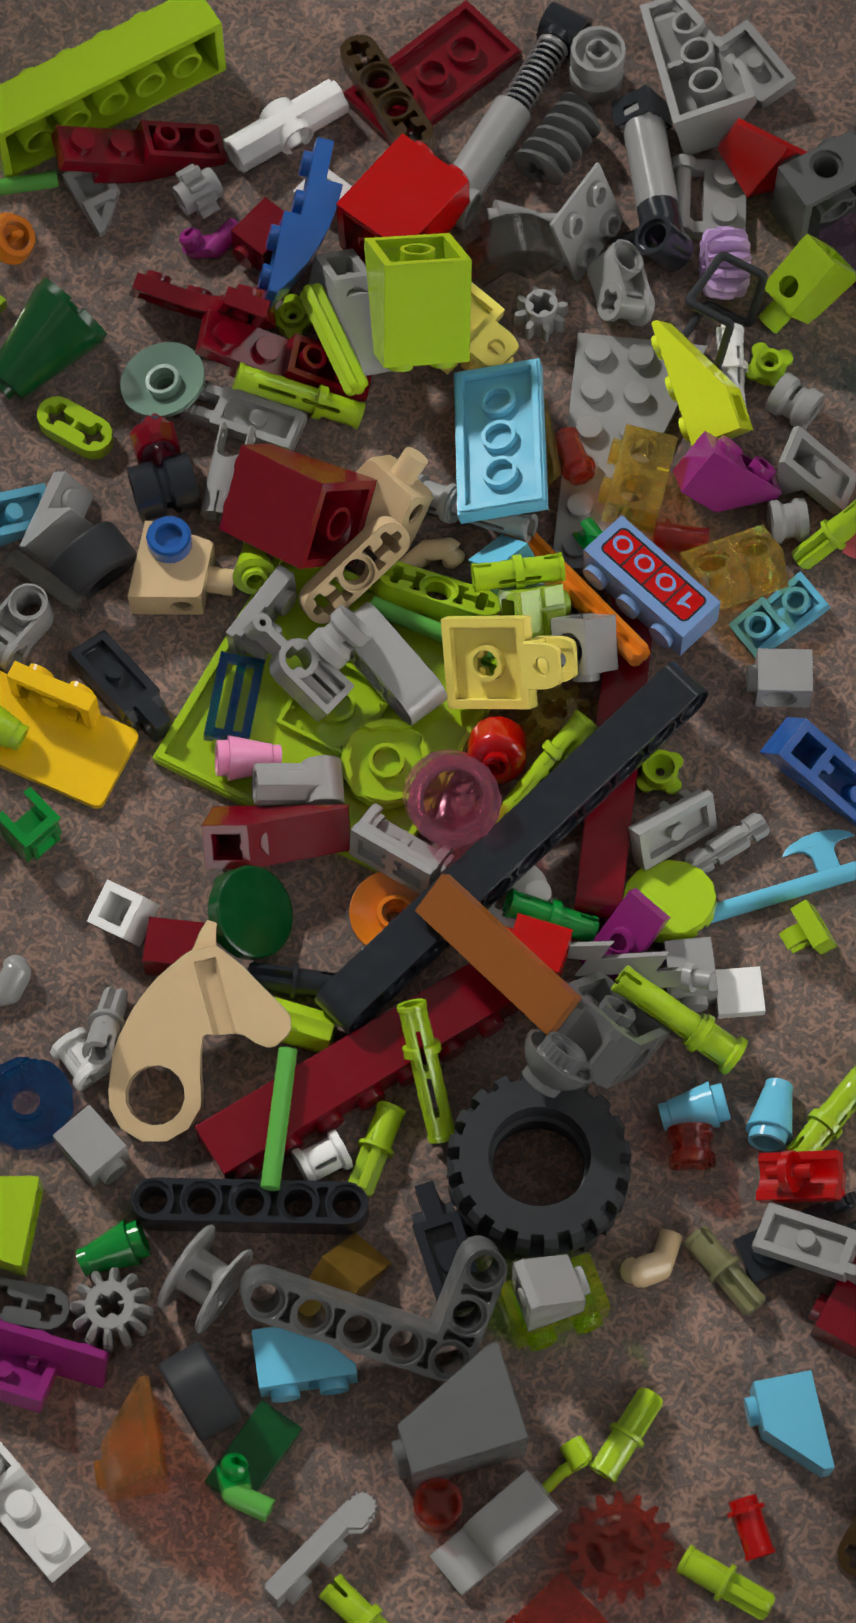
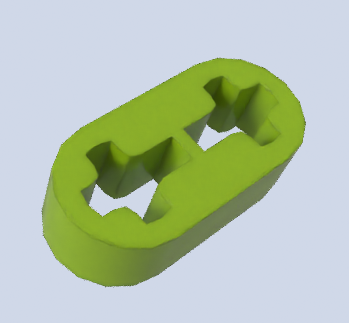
(70, 434)

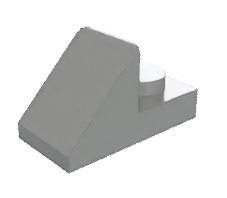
(815, 470)
(57, 518)

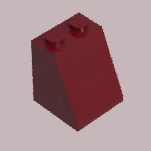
(295, 505)

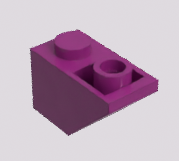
(723, 476)

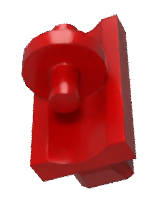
(801, 1176)

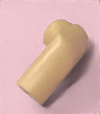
(431, 550)
(653, 1266)

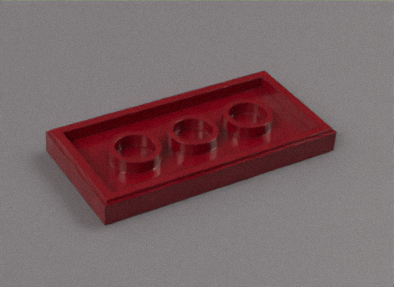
(444, 66)

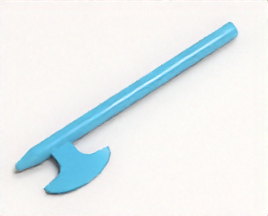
(828, 875)

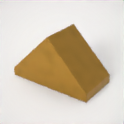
(350, 1267)

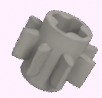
(197, 191)
(540, 313)

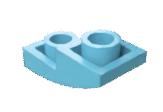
(779, 616)

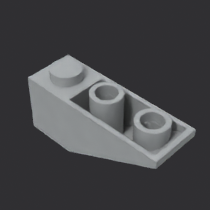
(347, 288)

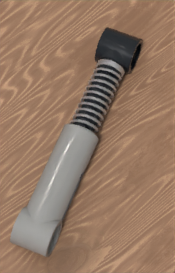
(509, 112)

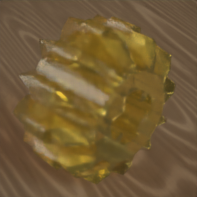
(550, 703)

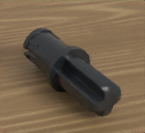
(290, 980)

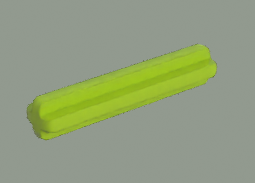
(334, 339)

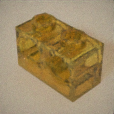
(642, 479)
(738, 566)

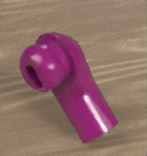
(207, 246)

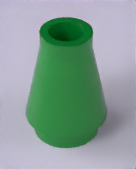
(118, 1248)

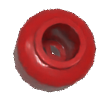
(499, 745)

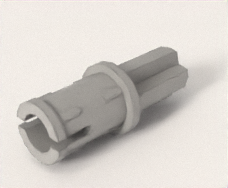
(105, 1026)

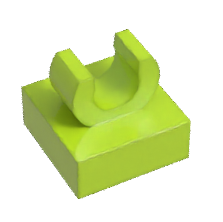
(808, 930)

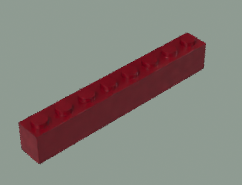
(353, 1073)

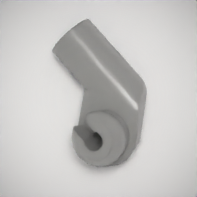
(13, 979)

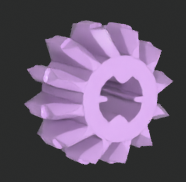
(728, 280)

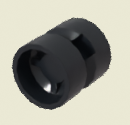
(164, 487)

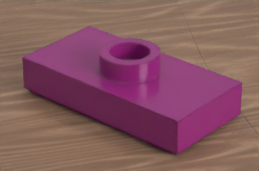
(632, 926)

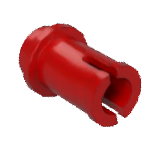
(751, 1527)

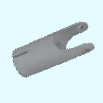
(220, 475)

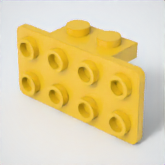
(68, 739)

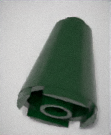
(45, 340)

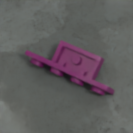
(35, 1358)

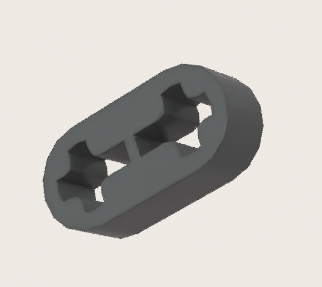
(34, 1294)

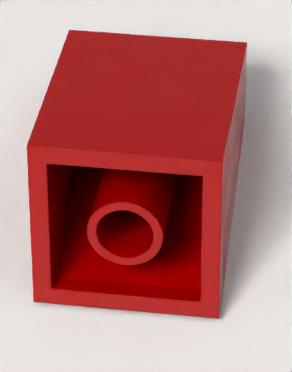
(402, 196)

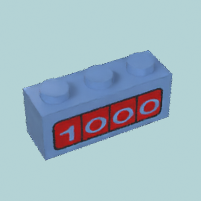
(650, 586)

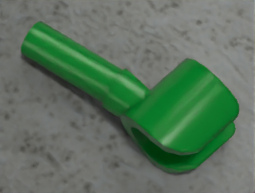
(588, 534)

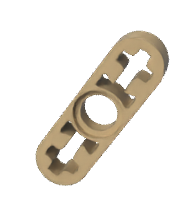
(369, 538)

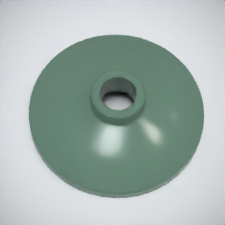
(160, 366)

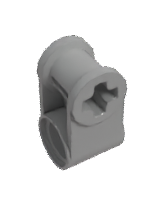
(620, 284)
(22, 632)

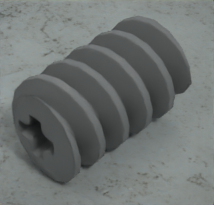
(558, 140)

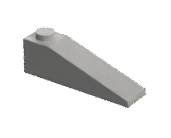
(698, 74)

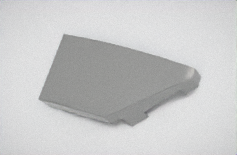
(94, 199)

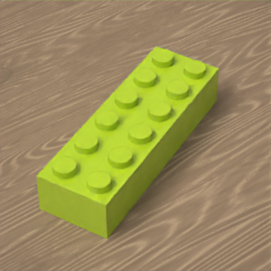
(108, 79)

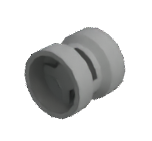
(794, 401)
(340, 637)

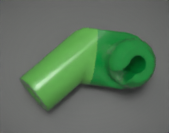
(237, 1488)

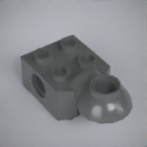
(816, 187)
(597, 1043)

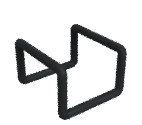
(718, 312)

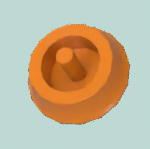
(16, 238)

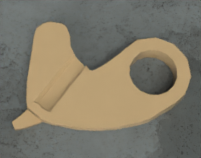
(191, 999)

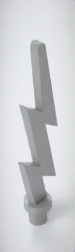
(687, 977)

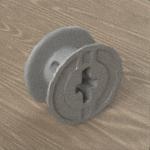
(204, 1278)

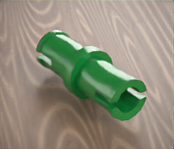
(552, 911)

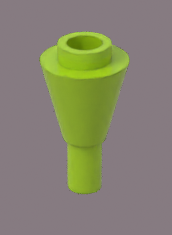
(252, 569)

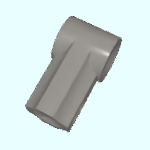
(311, 782)

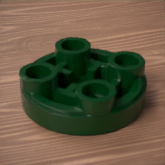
(250, 912)

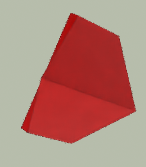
(754, 156)

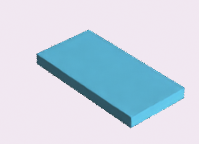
(500, 441)

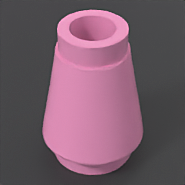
(238, 755)

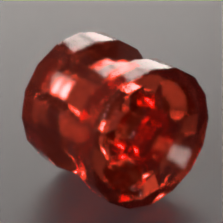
(691, 1146)
(437, 1493)

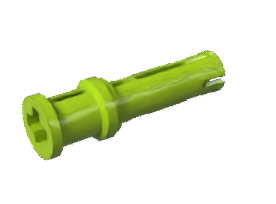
(697, 1030)

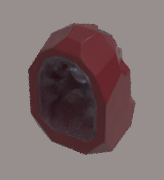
(154, 440)

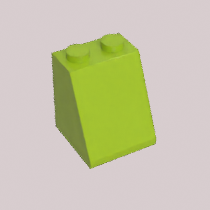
(419, 300)

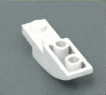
(36, 1521)

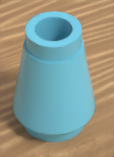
(699, 1104)
(772, 1117)

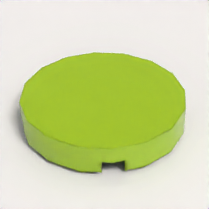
(380, 759)
(681, 893)

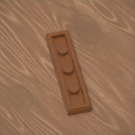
(498, 954)

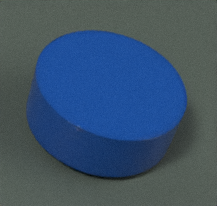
(169, 539)

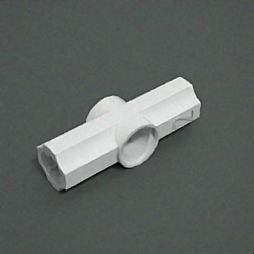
(286, 125)

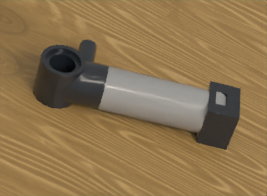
(660, 236)

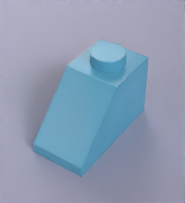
(791, 1419)

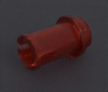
(577, 466)
(679, 537)

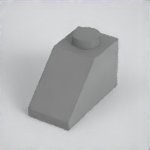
(548, 1289)

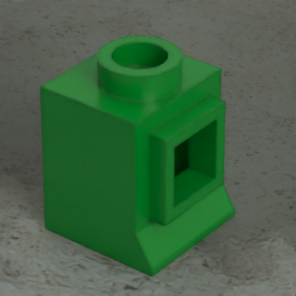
(34, 831)

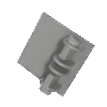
(586, 223)

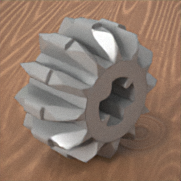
(113, 1326)

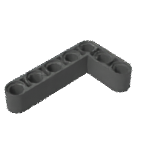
(385, 1320)

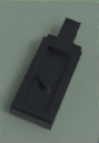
(121, 684)
(438, 1236)

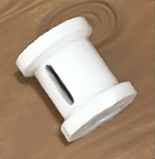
(69, 1051)
(322, 1157)

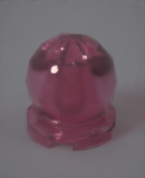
(451, 798)

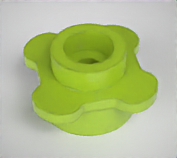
(292, 306)
(768, 375)
(667, 761)

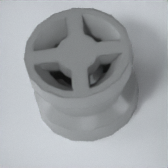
(788, 520)

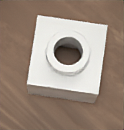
(123, 912)

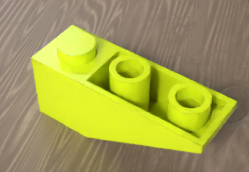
(702, 391)

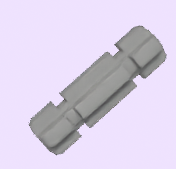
(729, 843)

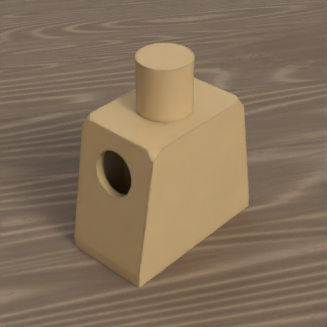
(398, 491)
(179, 585)

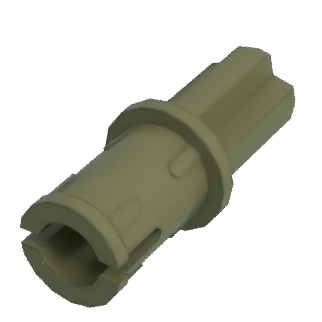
(724, 1270)

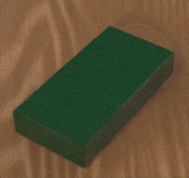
(264, 1444)

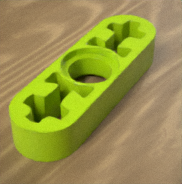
(426, 581)

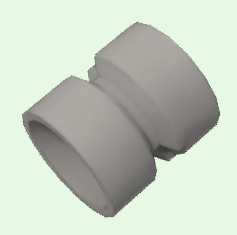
(597, 64)

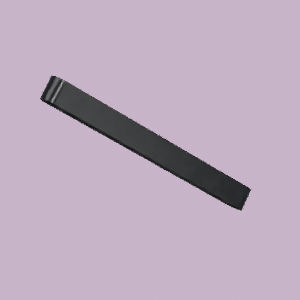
(517, 842)

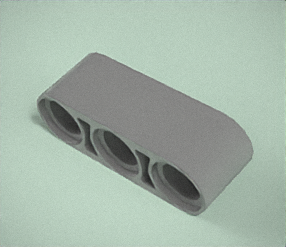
(396, 669)

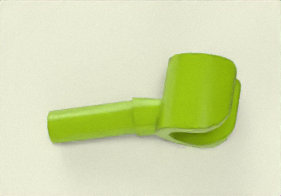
(577, 1457)

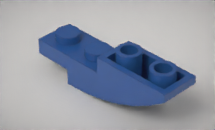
(304, 227)

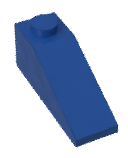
(814, 764)

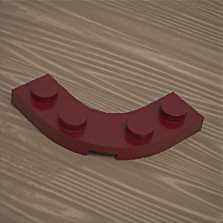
(239, 303)

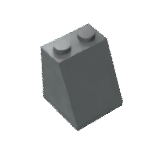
(462, 1424)

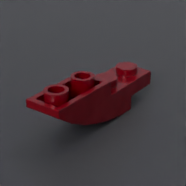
(137, 155)
(295, 358)

